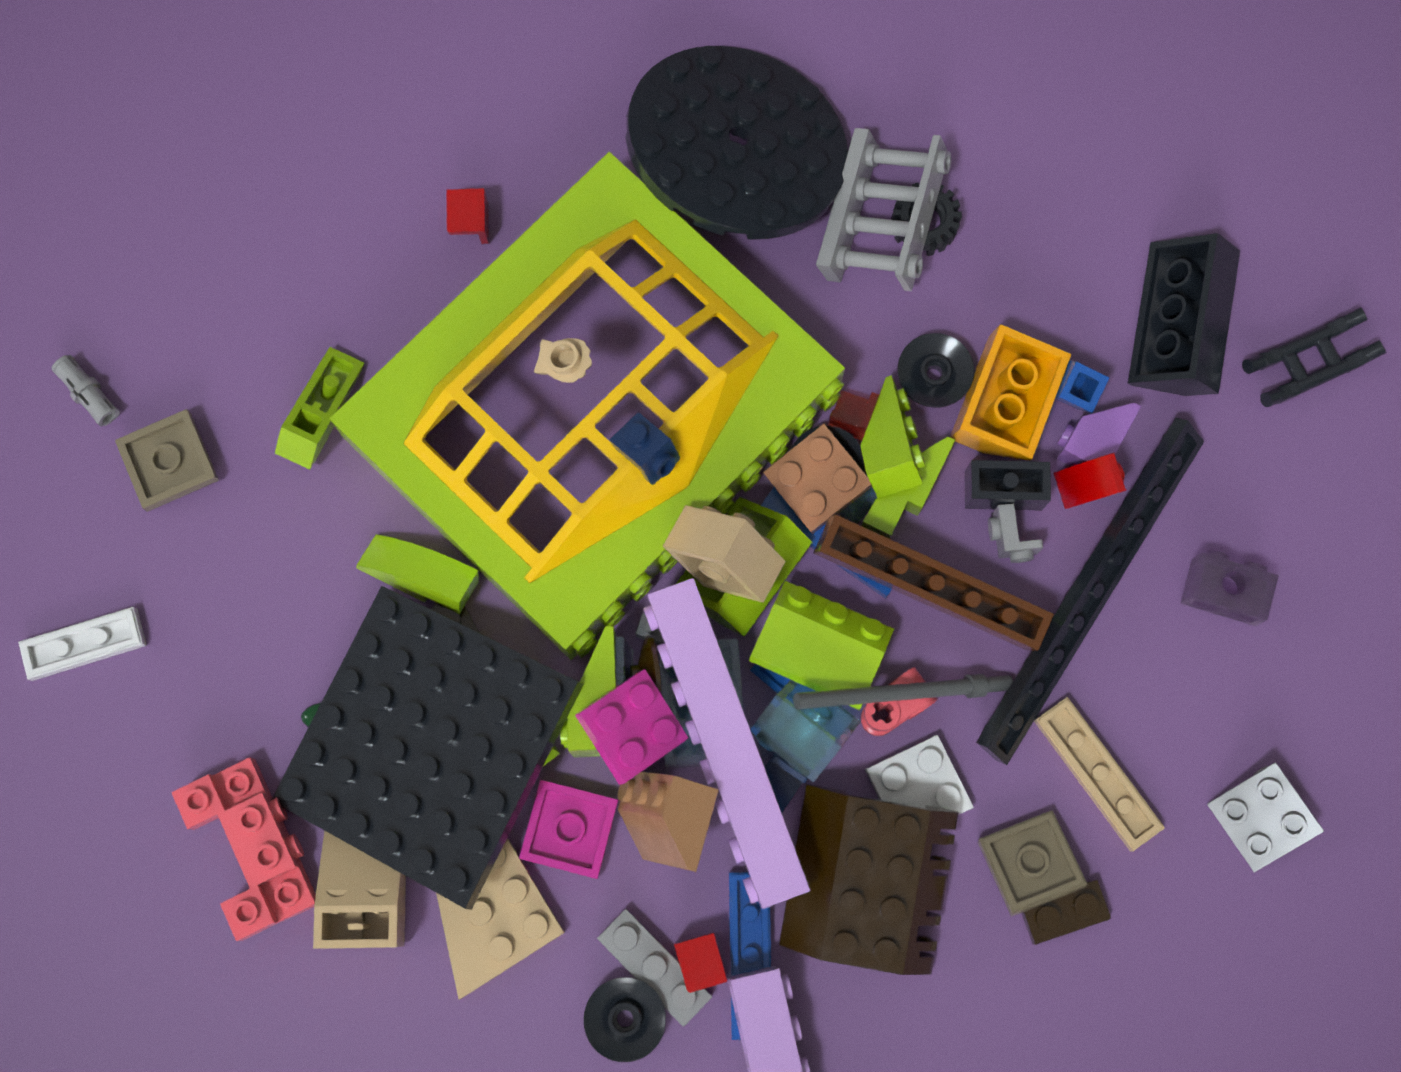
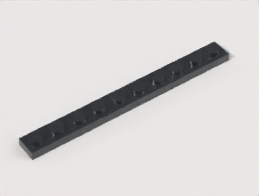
(1090, 591)

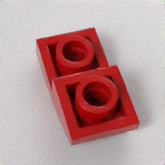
(1090, 480)

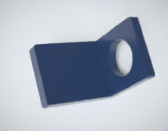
(783, 780)

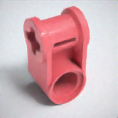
(897, 710)

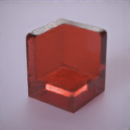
(853, 413)

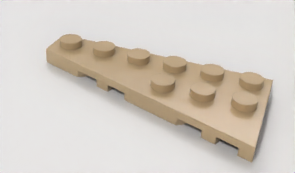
(502, 927)

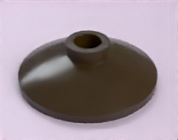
(649, 661)

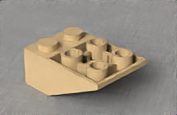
(357, 900)

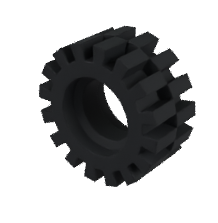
(949, 220)

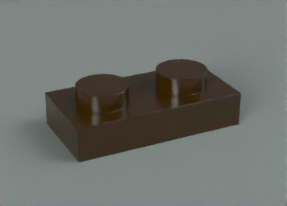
(1067, 914)

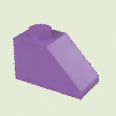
(1096, 434)

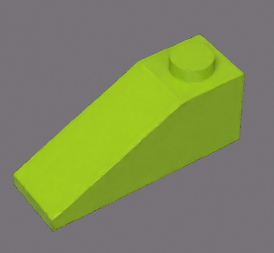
(308, 422)

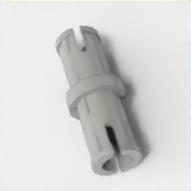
(85, 390)

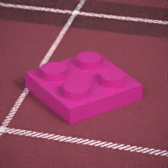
(631, 726)
(569, 829)

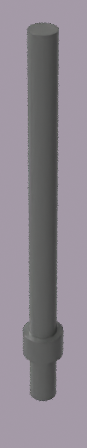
(971, 686)

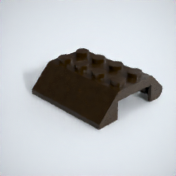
(868, 881)

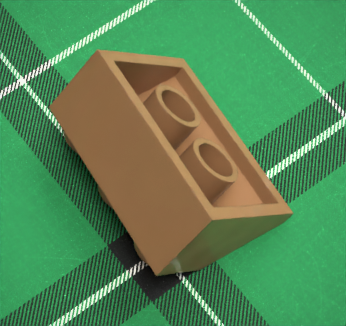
(667, 817)

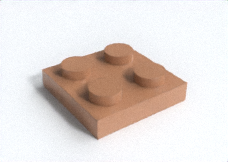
(818, 478)

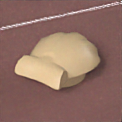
(563, 359)

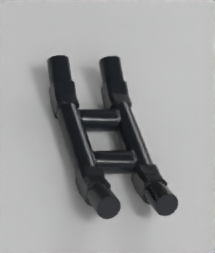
(1321, 339)

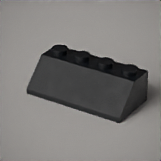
(1184, 315)

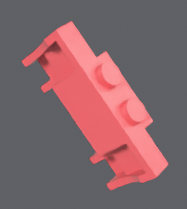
(259, 842)

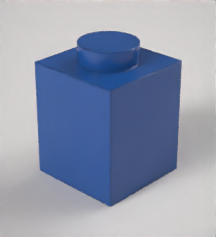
(1081, 387)

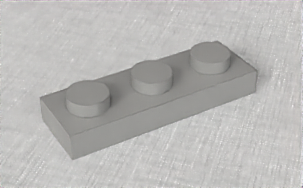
(653, 965)

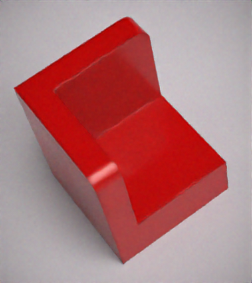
(468, 213)
(700, 963)

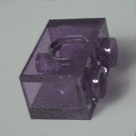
(1206, 591)

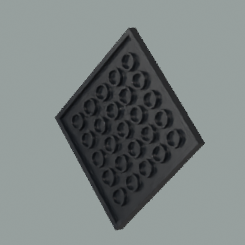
(427, 746)

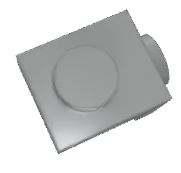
(1004, 530)

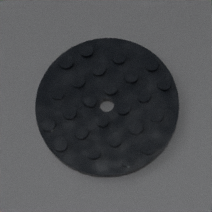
(689, 163)

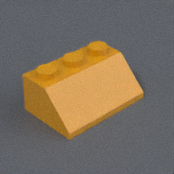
(1010, 395)

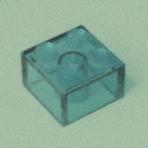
(803, 736)

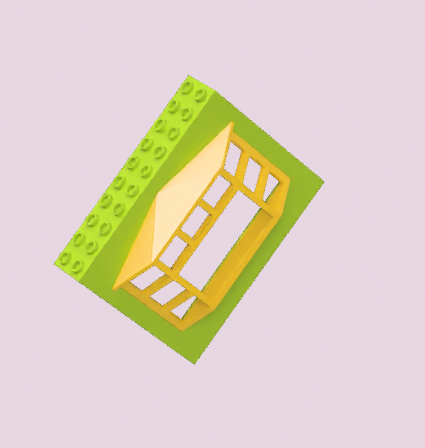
(618, 534)

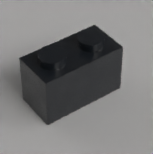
(1007, 482)

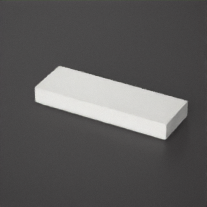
(82, 643)

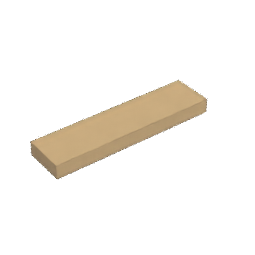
(1099, 774)

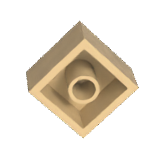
(724, 552)

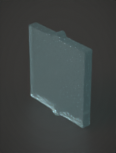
(624, 659)

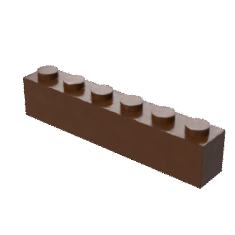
(933, 583)

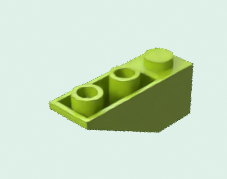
(887, 445)

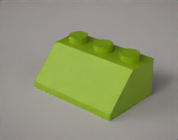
(790, 543)
(820, 642)

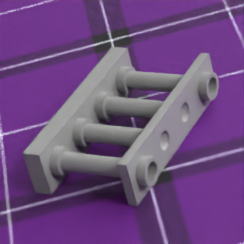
(856, 188)

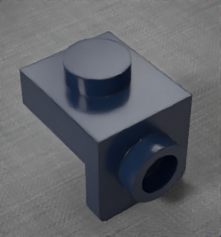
(646, 448)

